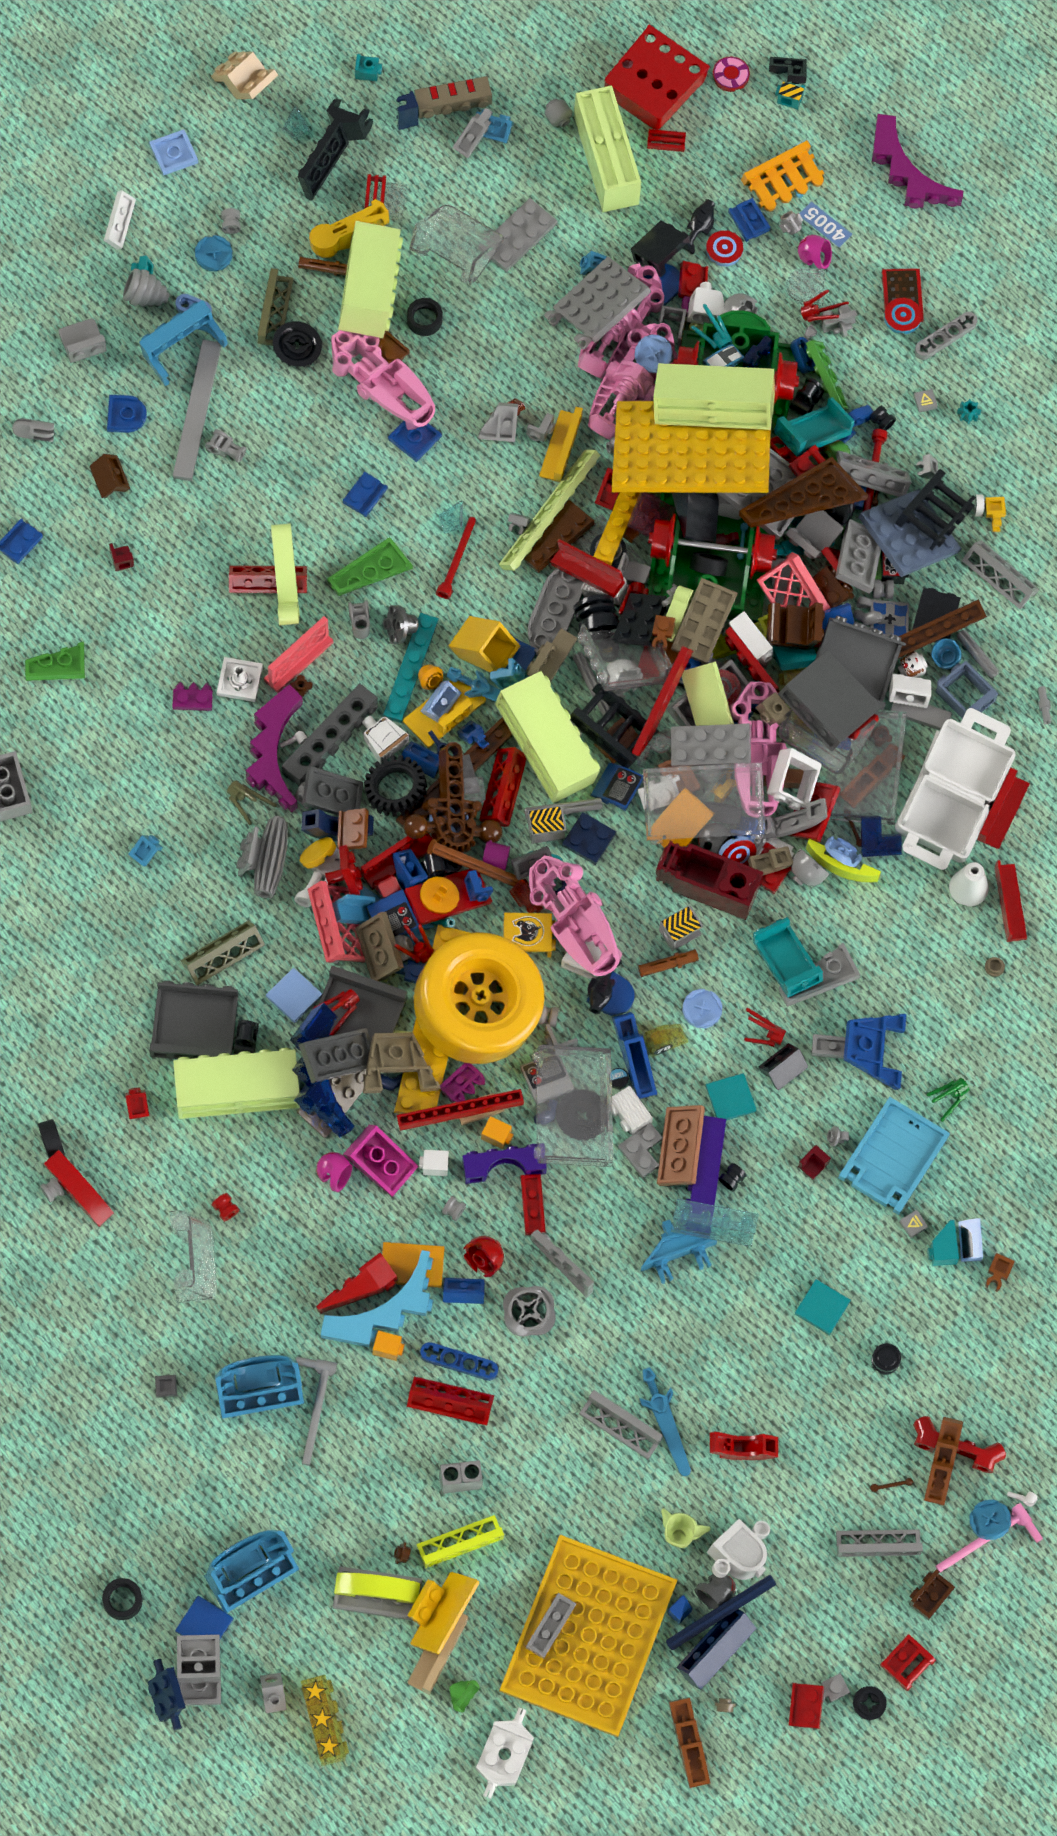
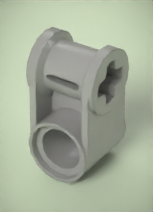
(359, 617)

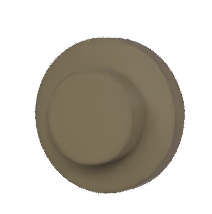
(994, 966)
(725, 1705)

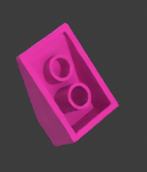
(380, 1159)

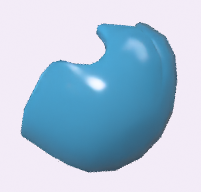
(946, 653)

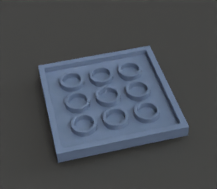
(906, 546)

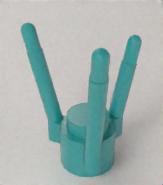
(721, 338)

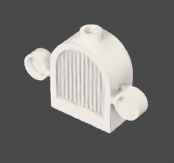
(740, 1551)

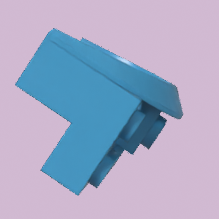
(181, 325)
(255, 1374)
(244, 1558)

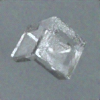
(474, 789)

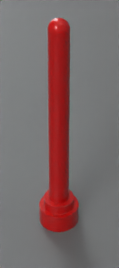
(879, 436)
(445, 589)

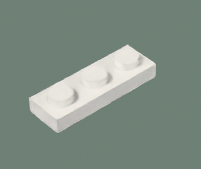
(119, 220)

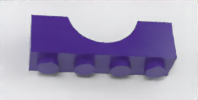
(478, 1165)

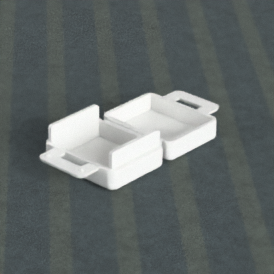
(956, 790)

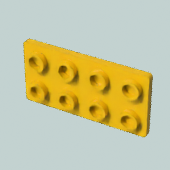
(462, 708)
(439, 1610)

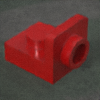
(137, 1103)

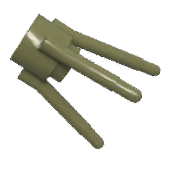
(239, 792)

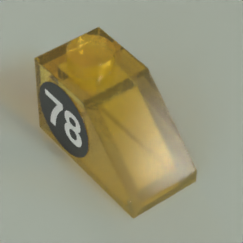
(664, 1038)

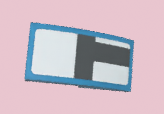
(727, 356)

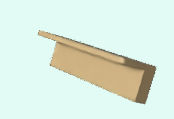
(431, 1664)

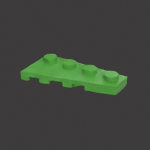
(829, 378)
(373, 566)

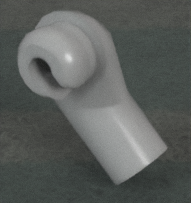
(867, 618)

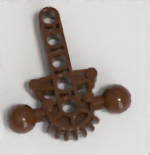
(417, 826)

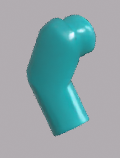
(446, 922)

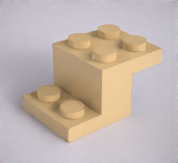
(244, 75)

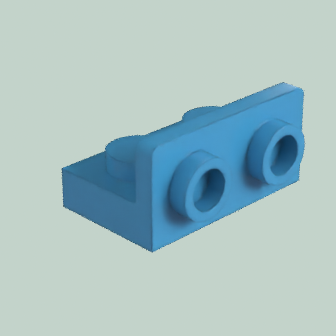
(499, 128)
(506, 677)

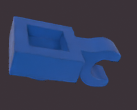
(473, 732)
(411, 971)

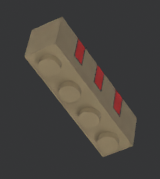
(453, 97)

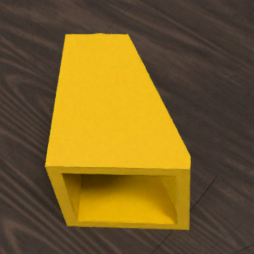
(484, 644)

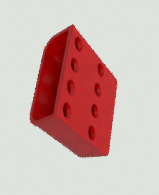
(652, 82)

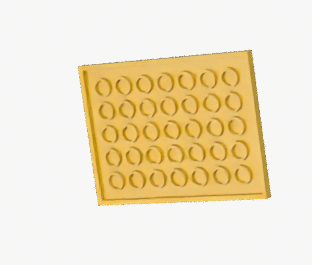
(686, 457)
(603, 1643)

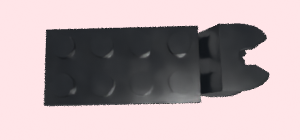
(344, 127)

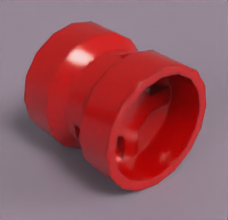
(225, 1207)

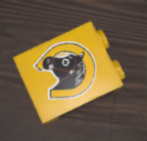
(530, 931)

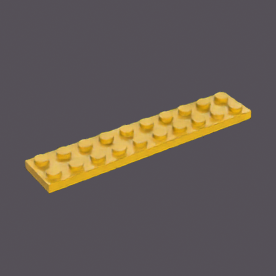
(409, 1093)

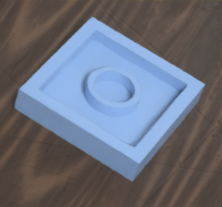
(173, 152)
(294, 995)

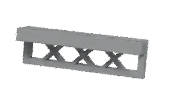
(874, 474)
(1005, 569)
(625, 1418)
(878, 1548)

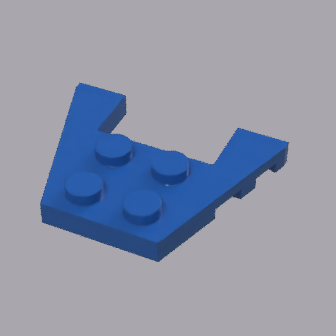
(866, 1046)

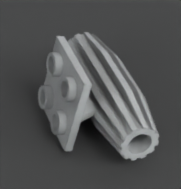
(265, 856)

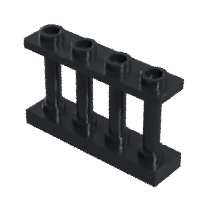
(927, 494)
(596, 731)

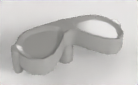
(810, 332)
(671, 592)

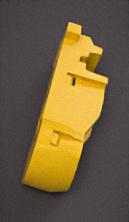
(330, 238)

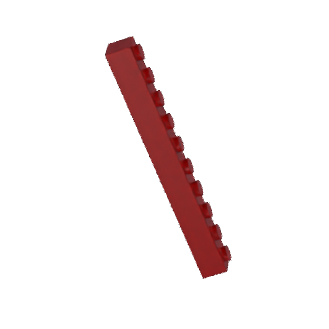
(460, 1109)

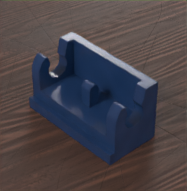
(407, 113)

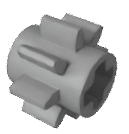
(791, 222)

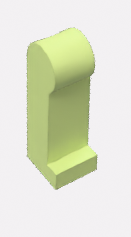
(679, 607)

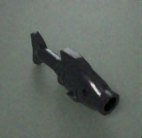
(701, 221)
(600, 992)

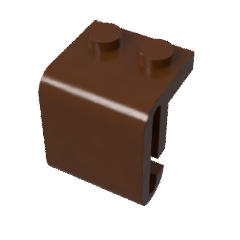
(795, 625)

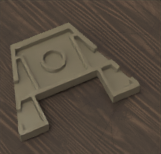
(396, 1054)

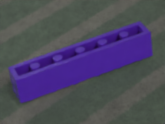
(709, 1161)

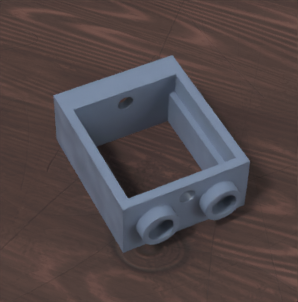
(976, 679)

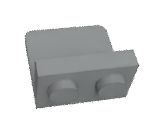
(82, 340)
(815, 533)

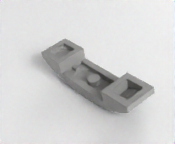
(796, 821)

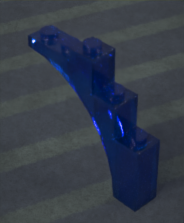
(319, 1095)

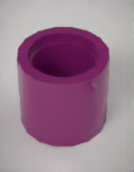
(496, 854)

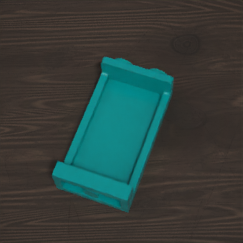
(816, 427)
(786, 957)

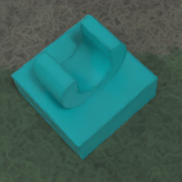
(144, 263)

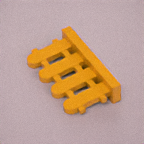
(773, 176)

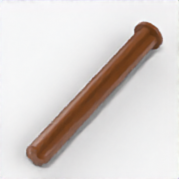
(472, 863)

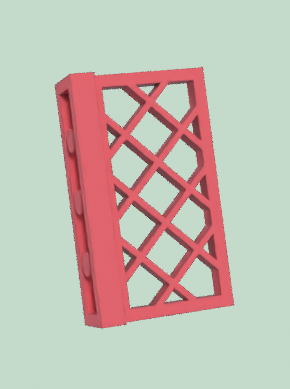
(802, 576)
(299, 655)
(328, 927)

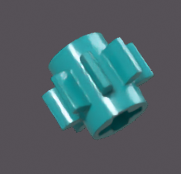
(969, 416)

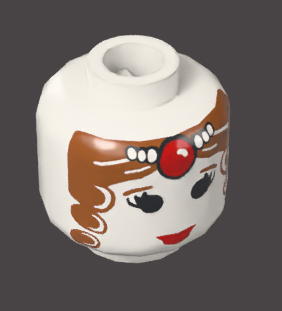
(913, 665)

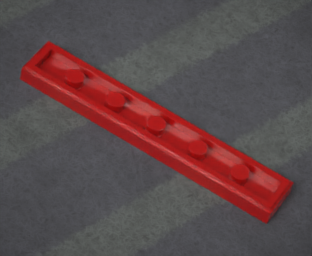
(663, 700)

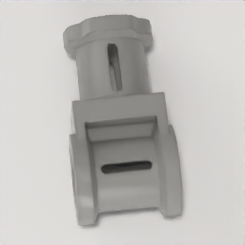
(223, 445)

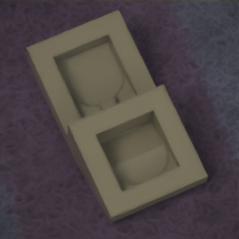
(773, 861)

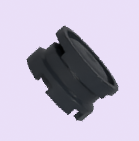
(886, 1358)

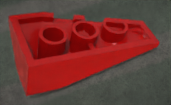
(372, 1279)

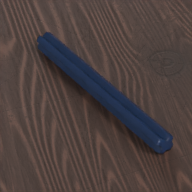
(721, 1612)

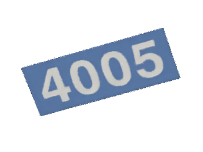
(825, 224)

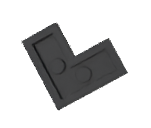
(795, 68)

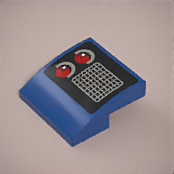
(617, 786)
(397, 910)

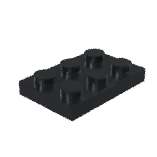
(638, 619)

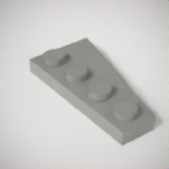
(837, 970)
(563, 1263)

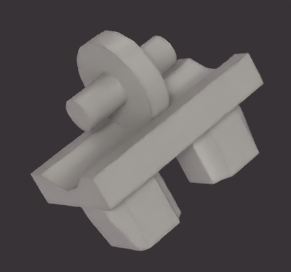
(840, 324)

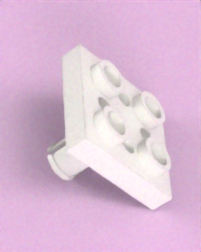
(241, 672)

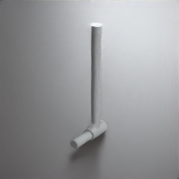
(325, 1369)

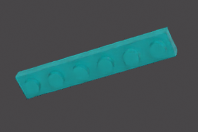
(410, 668)

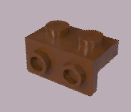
(832, 589)
(931, 1594)

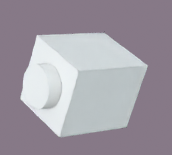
(434, 1162)

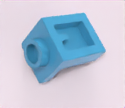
(590, 262)
(145, 849)

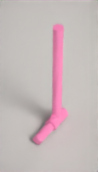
(1018, 1515)

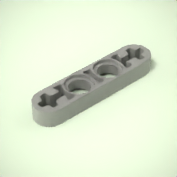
(945, 335)

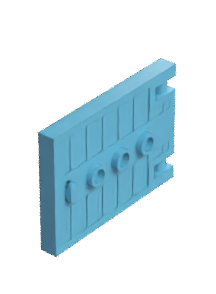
(894, 1155)

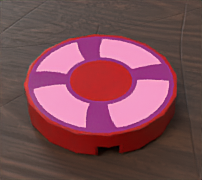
(731, 74)

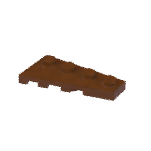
(566, 526)

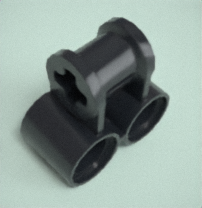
(807, 397)
(439, 867)
(246, 1036)

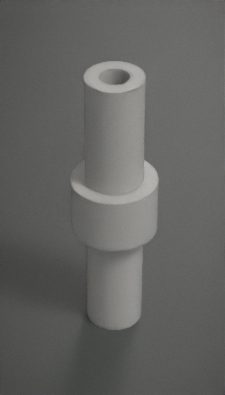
(1044, 705)

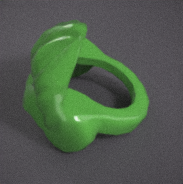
(462, 1693)

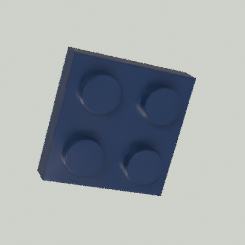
(589, 838)

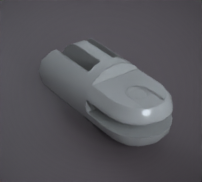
(34, 429)

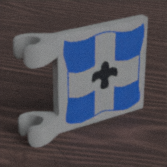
(894, 614)

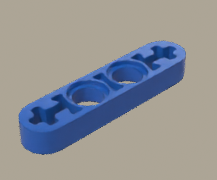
(460, 1357)

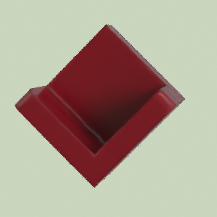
(121, 557)
(814, 1162)

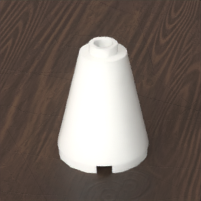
(969, 885)

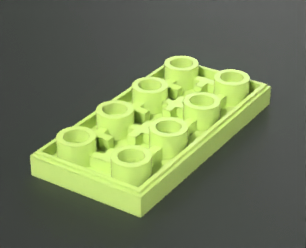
(707, 695)

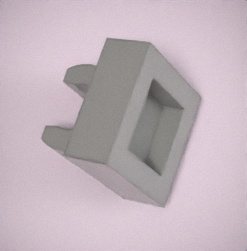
(930, 466)
(519, 520)

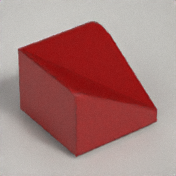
(386, 885)

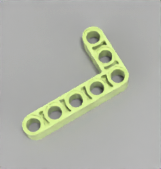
(285, 574)

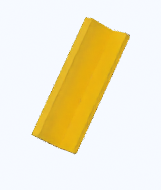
(561, 444)

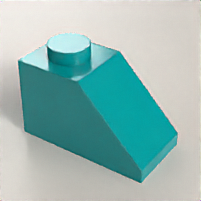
(944, 1247)

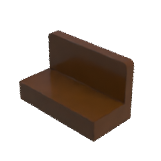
(109, 475)

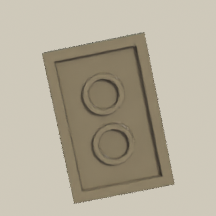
(379, 947)

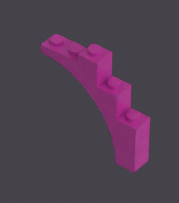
(903, 173)
(271, 721)

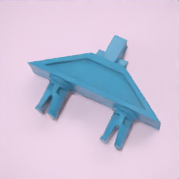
(675, 1246)

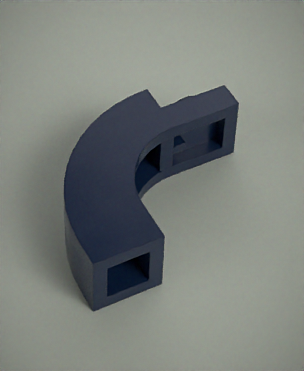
(321, 825)

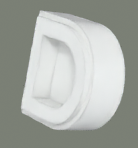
(979, 505)

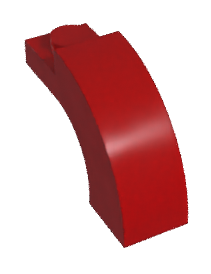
(744, 1447)

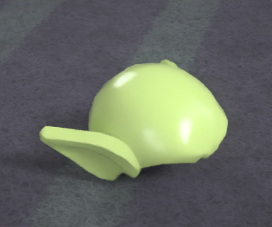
(681, 1528)

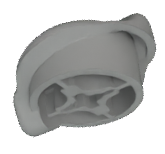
(516, 1327)

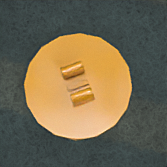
(439, 895)

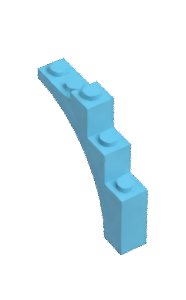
(410, 1299)

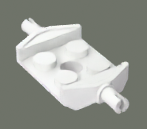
(509, 1736)

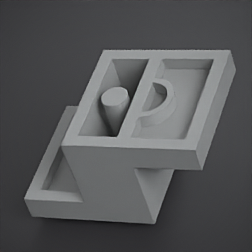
(199, 1669)

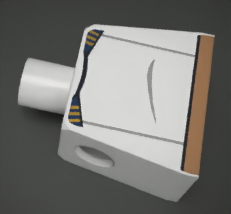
(384, 737)

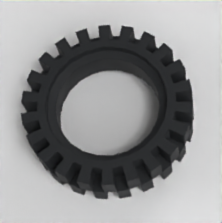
(397, 805)

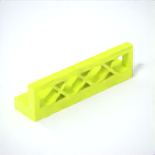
(462, 1546)

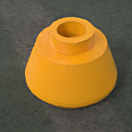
(430, 676)

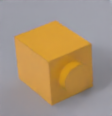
(497, 1133)
(388, 1345)

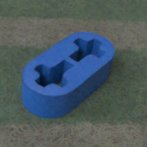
(801, 355)
(861, 415)

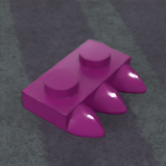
(192, 697)
(462, 1081)

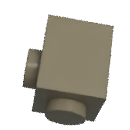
(773, 709)

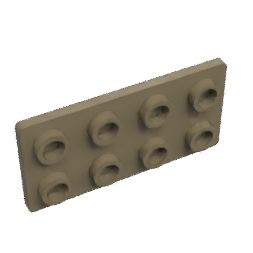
(346, 1091)

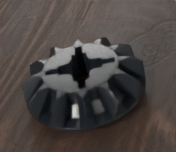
(876, 1696)

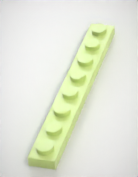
(549, 510)

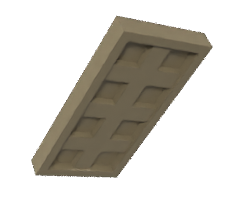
(704, 620)

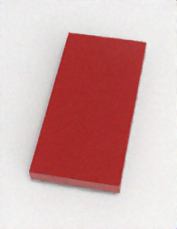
(747, 658)
(464, 904)

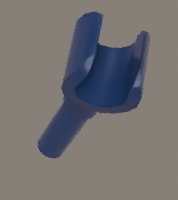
(438, 743)

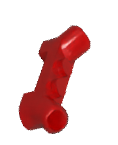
(983, 1458)

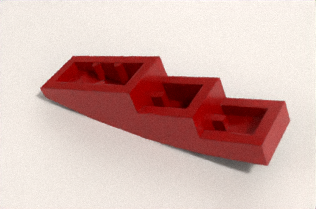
(79, 1188)

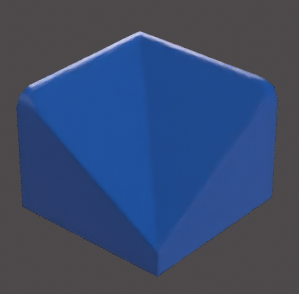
(680, 1609)

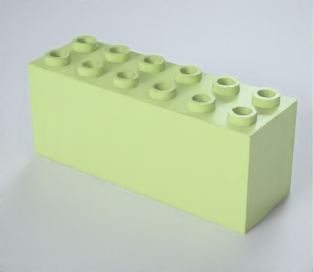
(607, 149)
(370, 279)
(714, 396)
(547, 736)
(236, 1083)

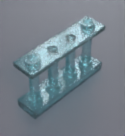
(714, 1222)

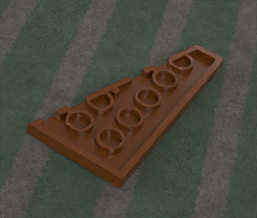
(811, 492)

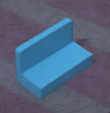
(352, 909)

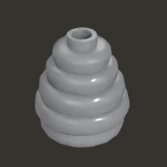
(144, 289)

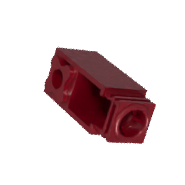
(709, 878)

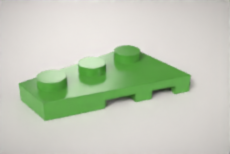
(65, 664)

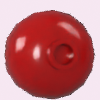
(484, 1254)

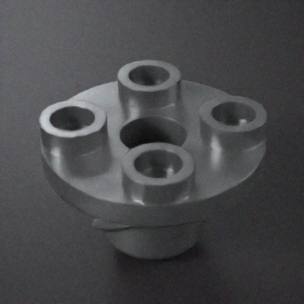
(399, 624)

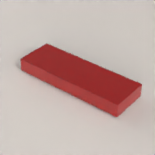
(532, 1203)

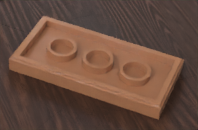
(680, 1145)

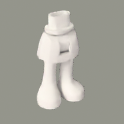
(331, 864)

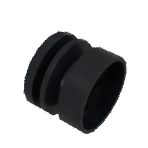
(596, 613)

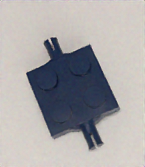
(166, 1694)

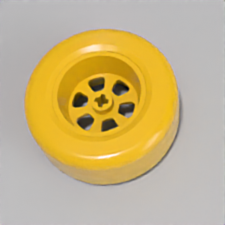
(497, 961)

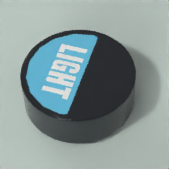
(619, 1078)

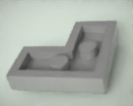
(637, 1147)

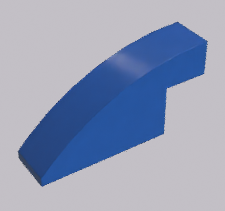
(634, 1055)

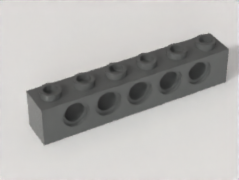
(344, 711)

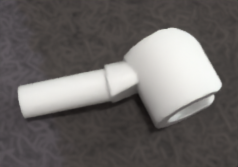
(299, 736)
(1029, 1500)

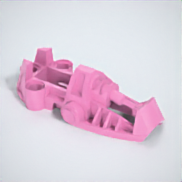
(593, 361)
(379, 379)
(626, 381)
(762, 750)
(576, 914)

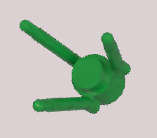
(955, 1089)

